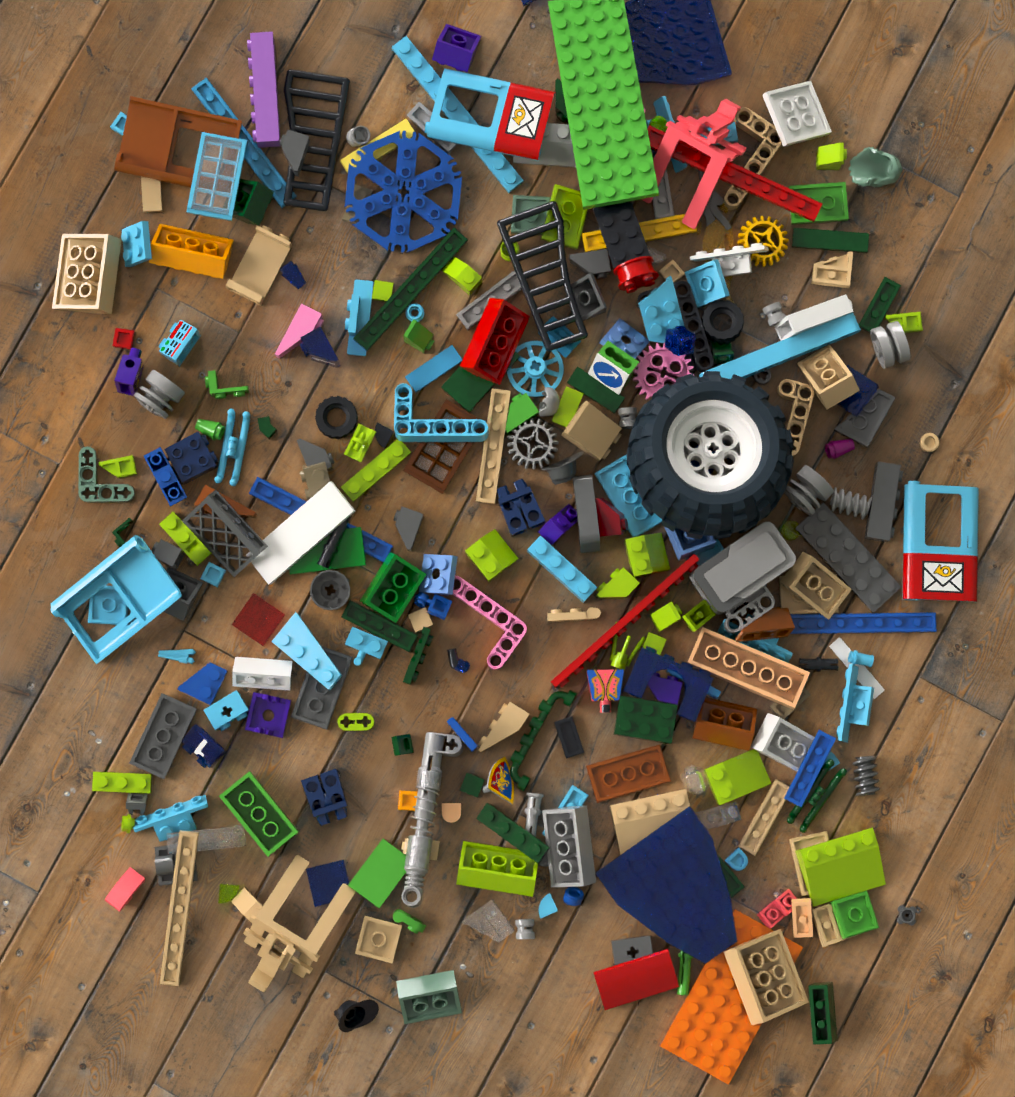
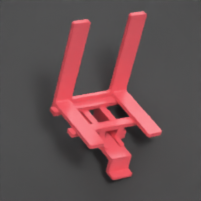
(719, 158)

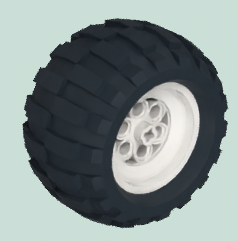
(690, 495)

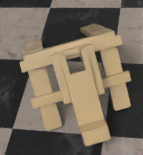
(309, 948)

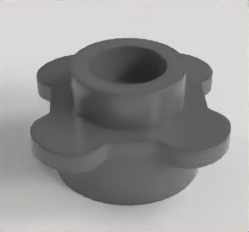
(911, 915)

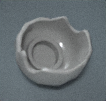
(550, 403)

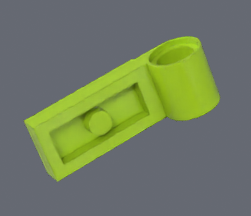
(185, 538)

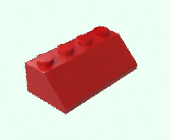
(495, 340)

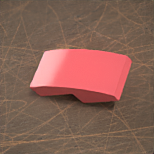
(124, 889)
(777, 909)

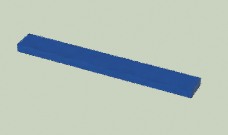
(290, 503)
(864, 623)

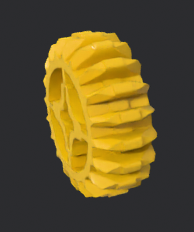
(756, 237)

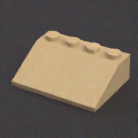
(87, 273)
(643, 816)
(766, 977)

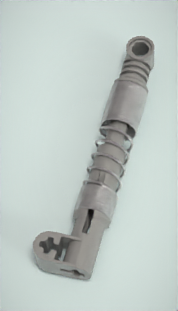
(420, 844)

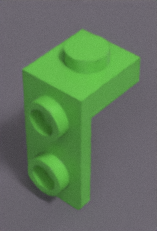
(211, 382)

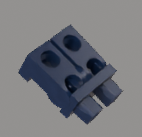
(518, 502)
(326, 801)

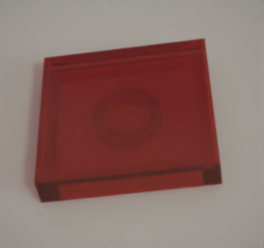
(258, 619)

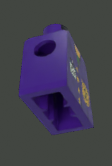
(129, 373)

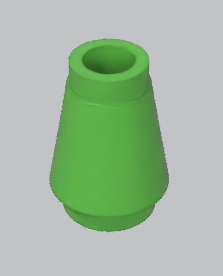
(212, 429)

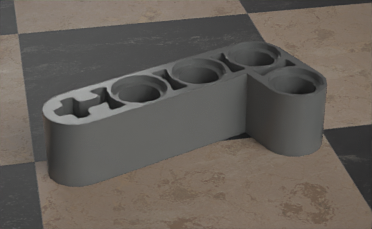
(586, 514)

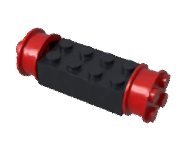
(626, 246)

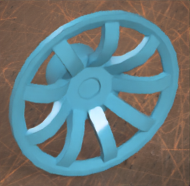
(536, 368)

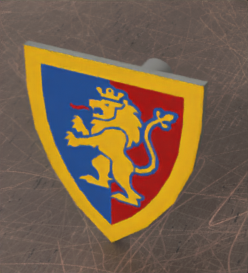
(500, 781)

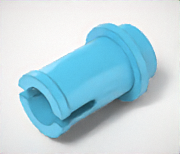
(860, 658)

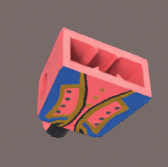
(605, 687)

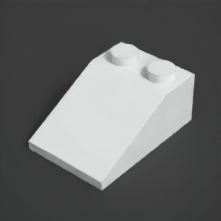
(782, 742)

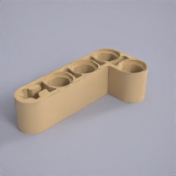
(798, 402)

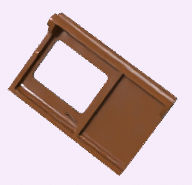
(152, 137)

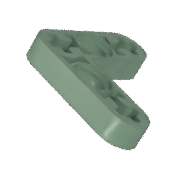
(92, 484)

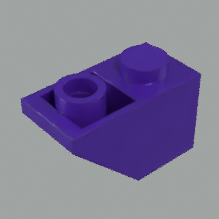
(559, 524)
(664, 689)

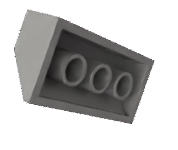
(556, 148)
(570, 846)

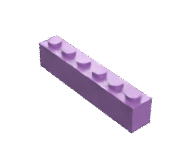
(265, 89)

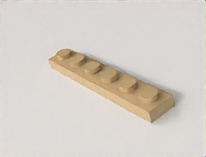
(493, 446)

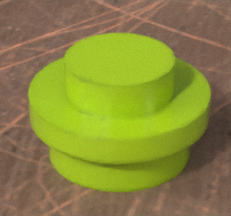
(127, 823)

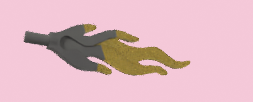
(716, 228)

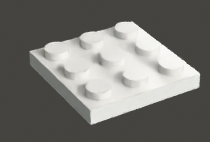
(796, 113)

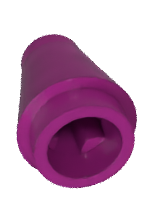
(838, 448)

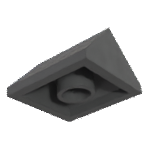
(588, 297)

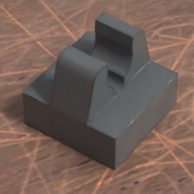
(136, 801)

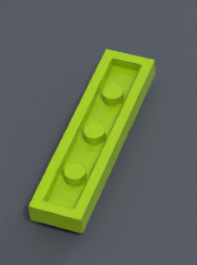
(376, 470)

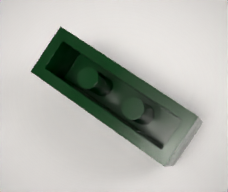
(822, 1013)

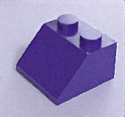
(456, 48)

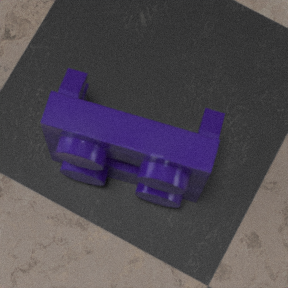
(255, 719)

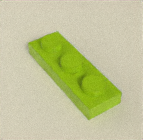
(122, 782)

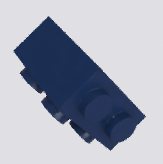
(191, 457)

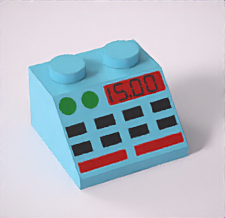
(179, 342)

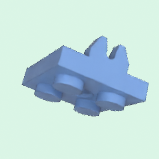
(620, 329)
(445, 582)

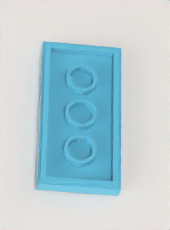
(618, 488)

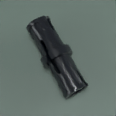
(818, 664)

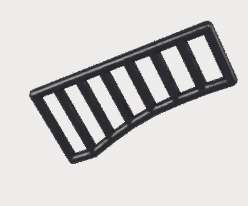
(335, 135)
(561, 262)

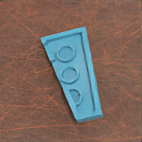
(301, 646)

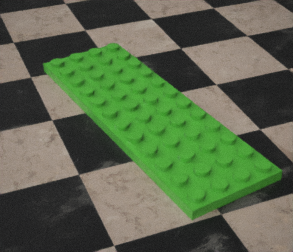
(603, 101)

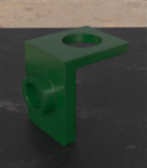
(722, 352)
(119, 541)

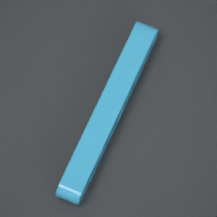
(790, 348)

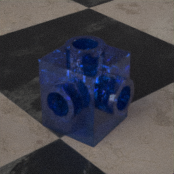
(680, 341)

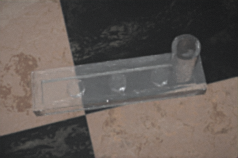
(212, 839)

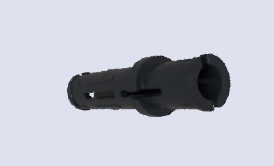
(331, 546)

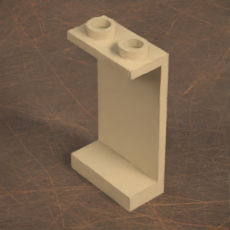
(260, 265)

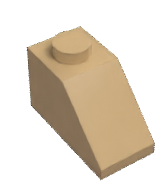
(247, 903)

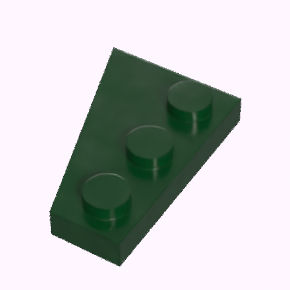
(419, 657)

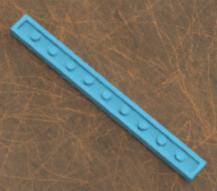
(454, 110)

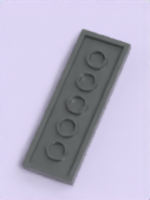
(848, 558)

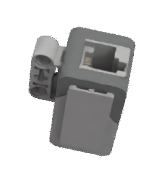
(742, 573)

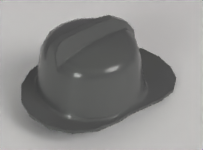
(563, 470)

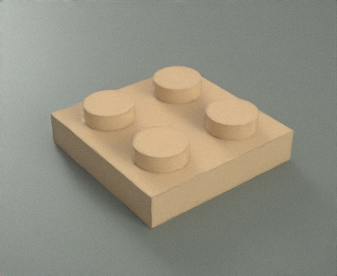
(378, 939)

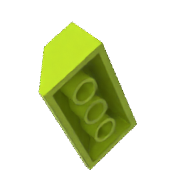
(496, 869)

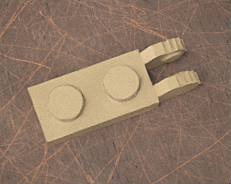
(574, 615)

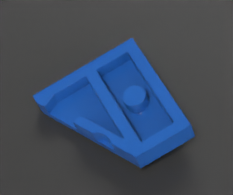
(205, 683)

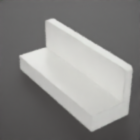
(262, 673)

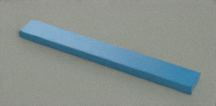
(253, 155)

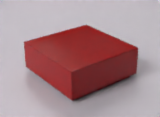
(123, 338)

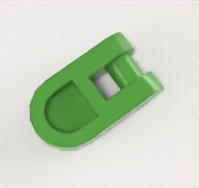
(414, 924)

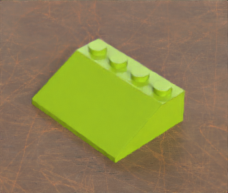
(841, 866)

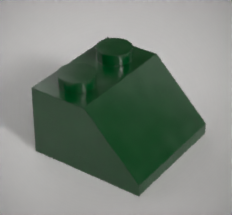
(251, 201)

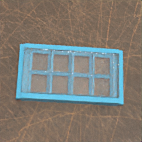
(216, 176)

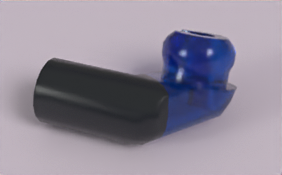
(457, 663)

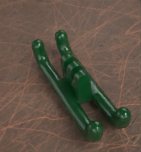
(817, 795)

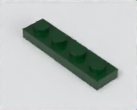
(513, 833)

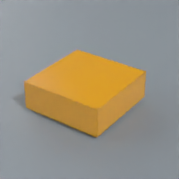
(407, 800)

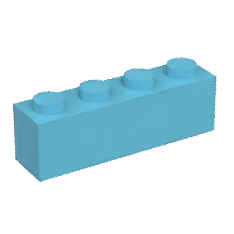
(561, 569)

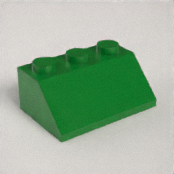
(393, 587)

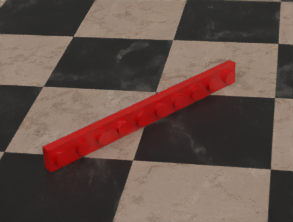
(743, 178)
(631, 617)

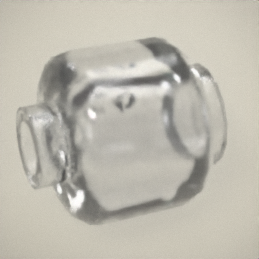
(694, 779)

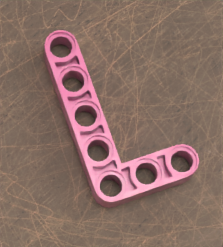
(492, 616)

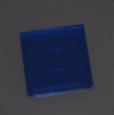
(326, 881)

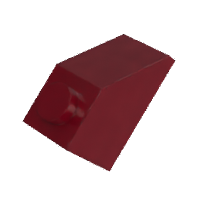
(610, 519)

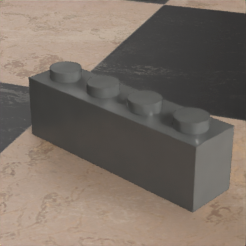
(882, 505)

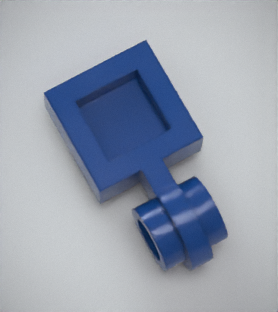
(438, 605)

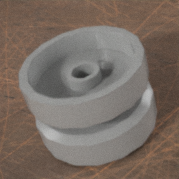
(890, 344)

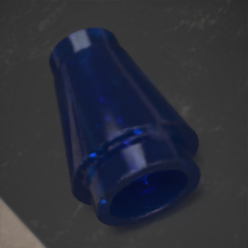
(293, 275)

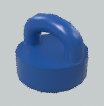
(573, 896)

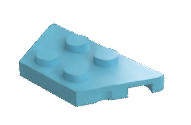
(661, 311)

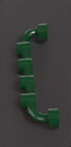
(536, 725)

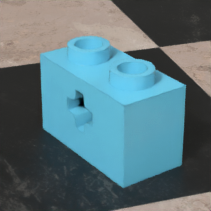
(216, 711)

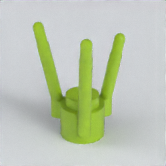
(620, 659)

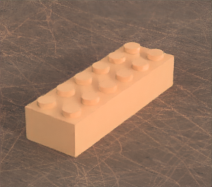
(748, 668)

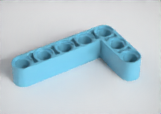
(432, 425)

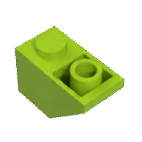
(830, 156)
(619, 586)
(666, 616)

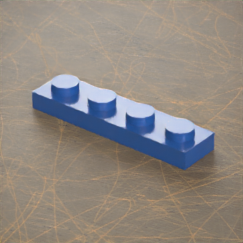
(810, 768)

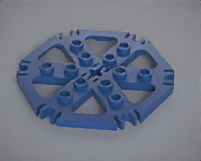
(389, 183)

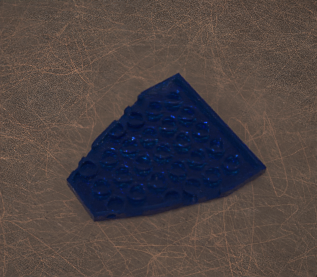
(676, 41)
(676, 887)

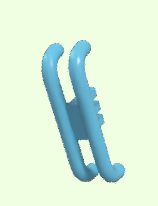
(233, 447)

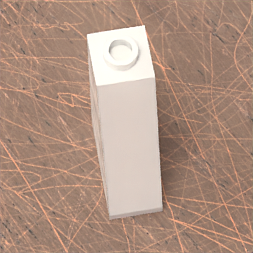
(813, 317)

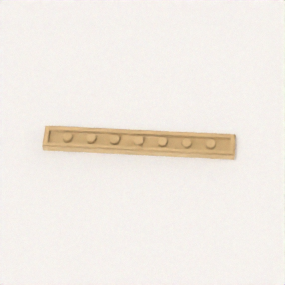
(179, 908)

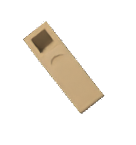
(509, 723)

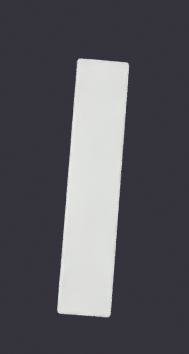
(864, 676)

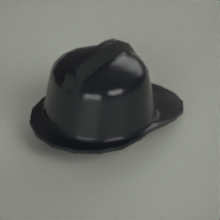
(355, 1014)

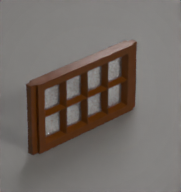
(438, 461)

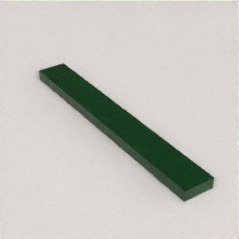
(410, 289)

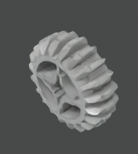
(541, 446)

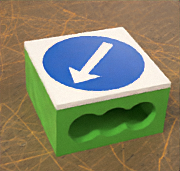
(613, 367)

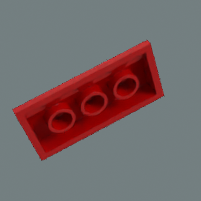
(636, 979)

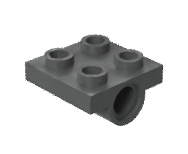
(165, 866)

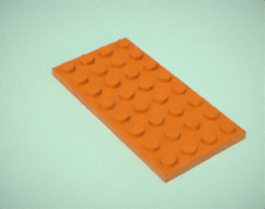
(712, 1022)

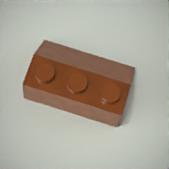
(725, 724)

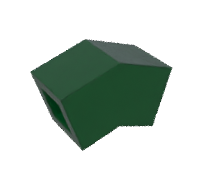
(265, 427)

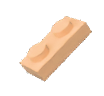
(802, 918)

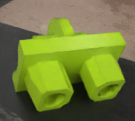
(360, 443)

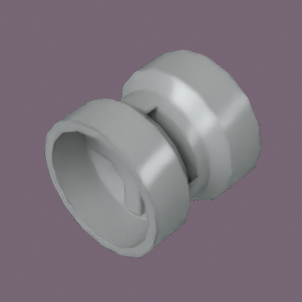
(362, 136)
(774, 313)
(627, 416)
(525, 933)

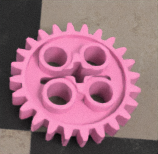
(667, 359)

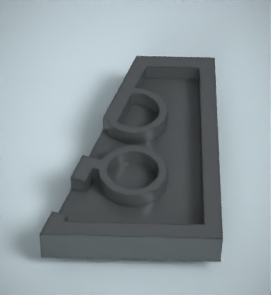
(865, 426)

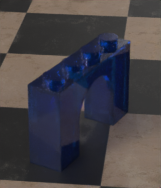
(695, 682)

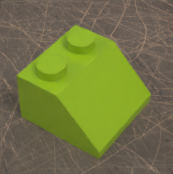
(646, 554)
(491, 555)

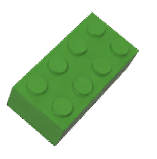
(259, 814)

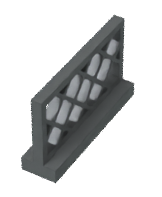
(233, 524)

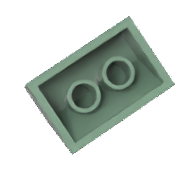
(428, 997)

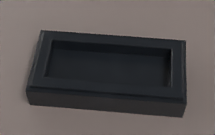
(569, 737)

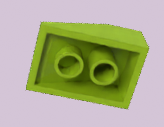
(737, 777)

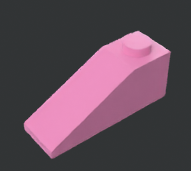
(302, 323)

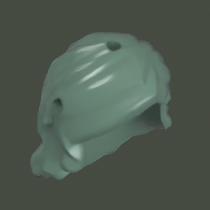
(874, 168)

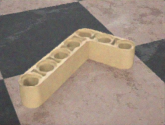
(756, 160)

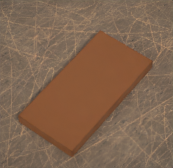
(628, 773)

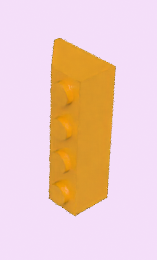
(191, 251)

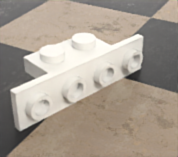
(733, 261)

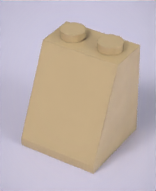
(592, 431)

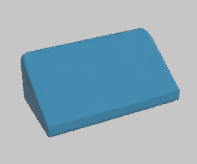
(561, 333)

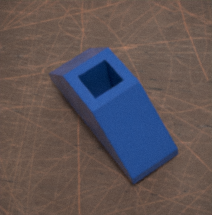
(165, 476)

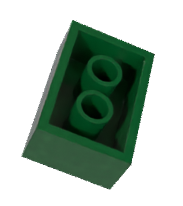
(645, 719)

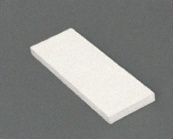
(302, 532)

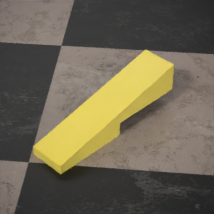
(379, 153)

